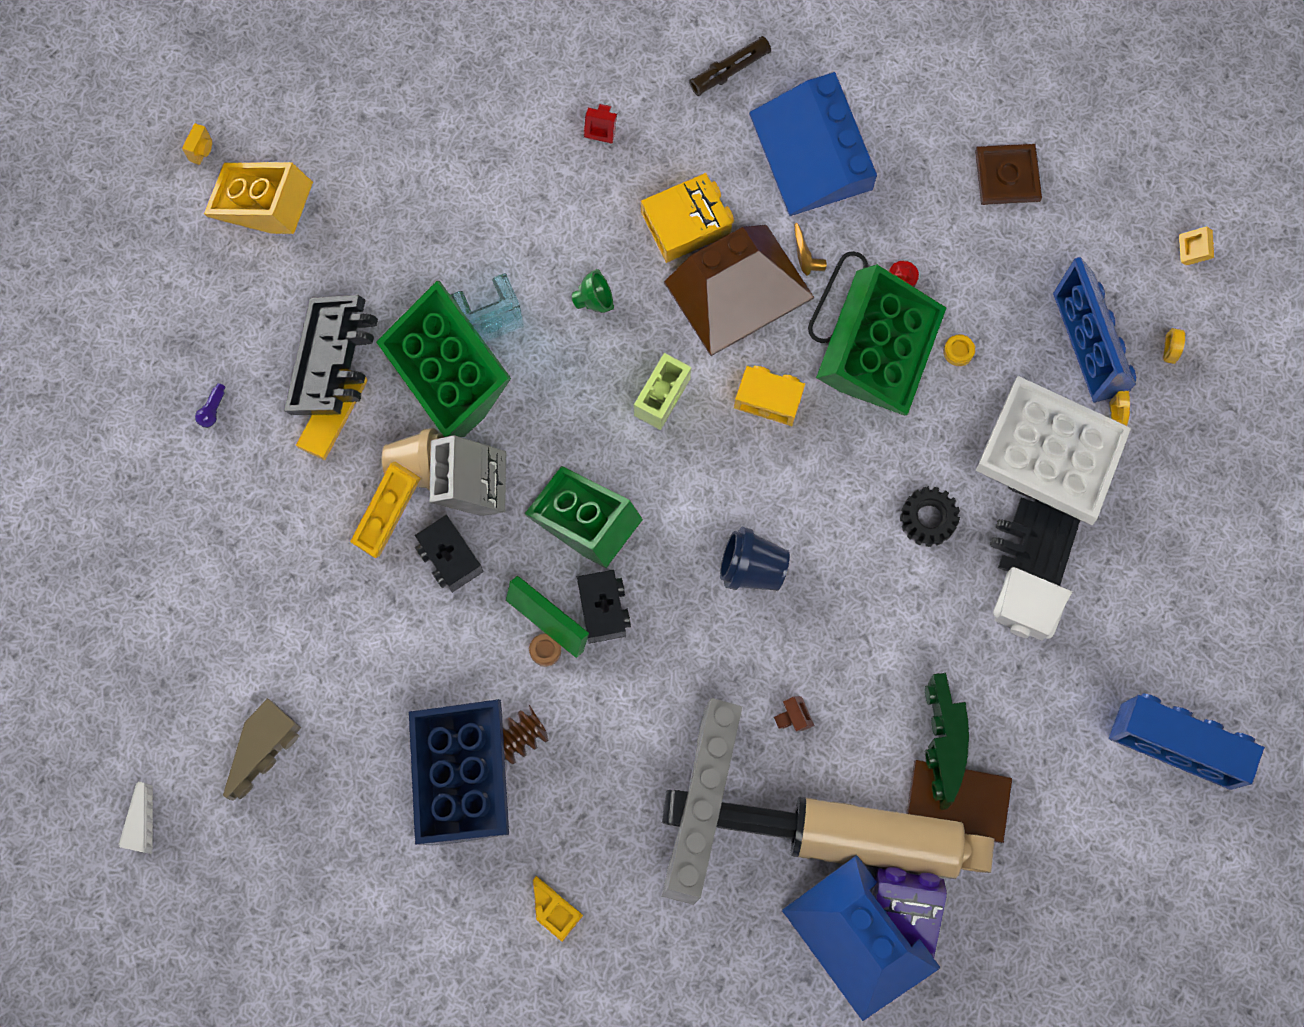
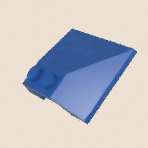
(858, 940)

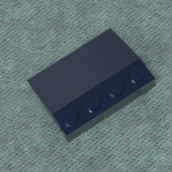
(458, 773)

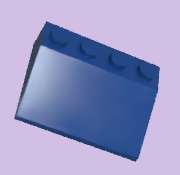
(814, 145)
(1093, 333)

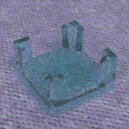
(496, 317)

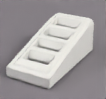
(138, 826)

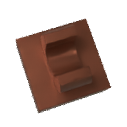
(796, 715)

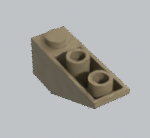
(260, 741)

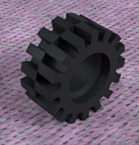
(936, 499)

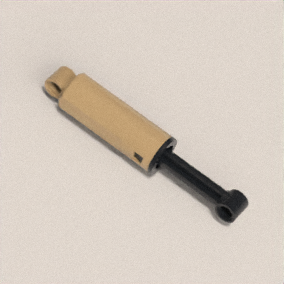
(843, 830)

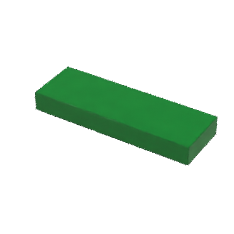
(547, 616)

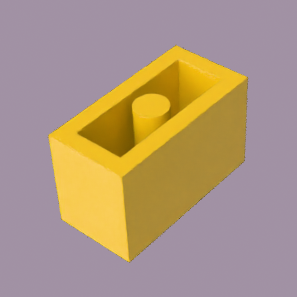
(769, 395)

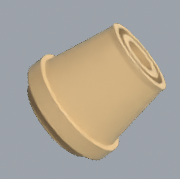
(413, 454)

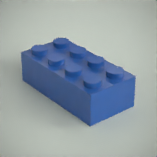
(1187, 742)

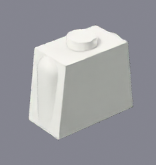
(1030, 605)

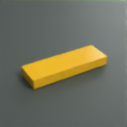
(324, 429)
(385, 509)

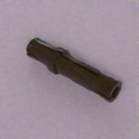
(703, 83)

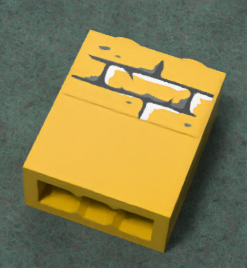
(687, 217)

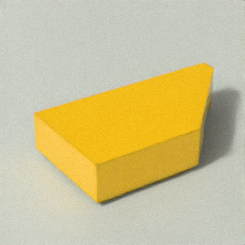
(554, 911)

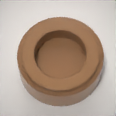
(544, 650)

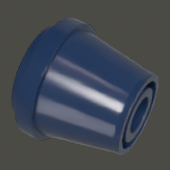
(753, 562)

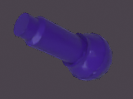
(207, 415)

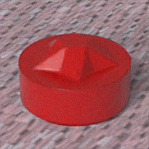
(906, 271)

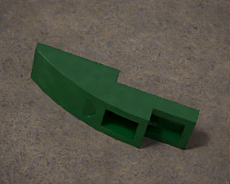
(949, 752)

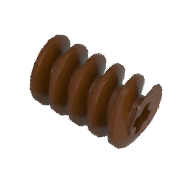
(521, 734)

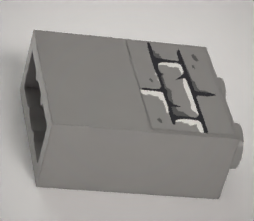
(467, 476)

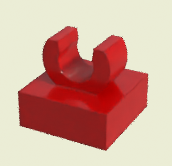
(600, 124)

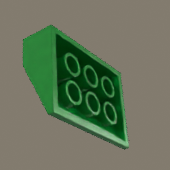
(881, 340)
(445, 362)

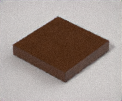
(1008, 174)

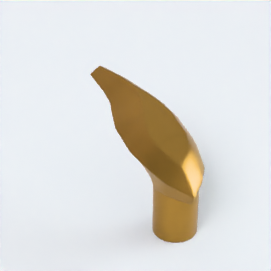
(805, 259)

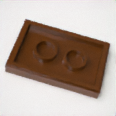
(979, 804)

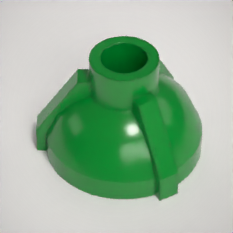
(594, 293)

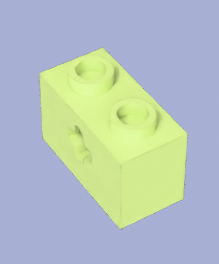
(662, 391)

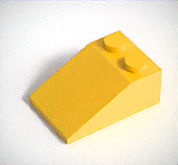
(260, 196)

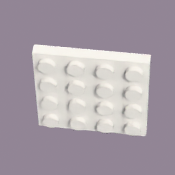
(1054, 450)

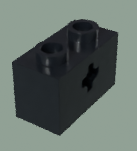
(444, 536)
(599, 624)

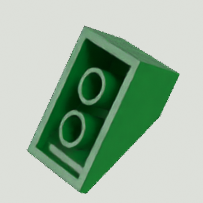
(585, 516)

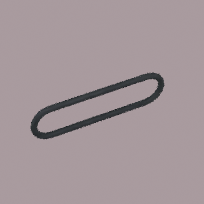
(829, 285)

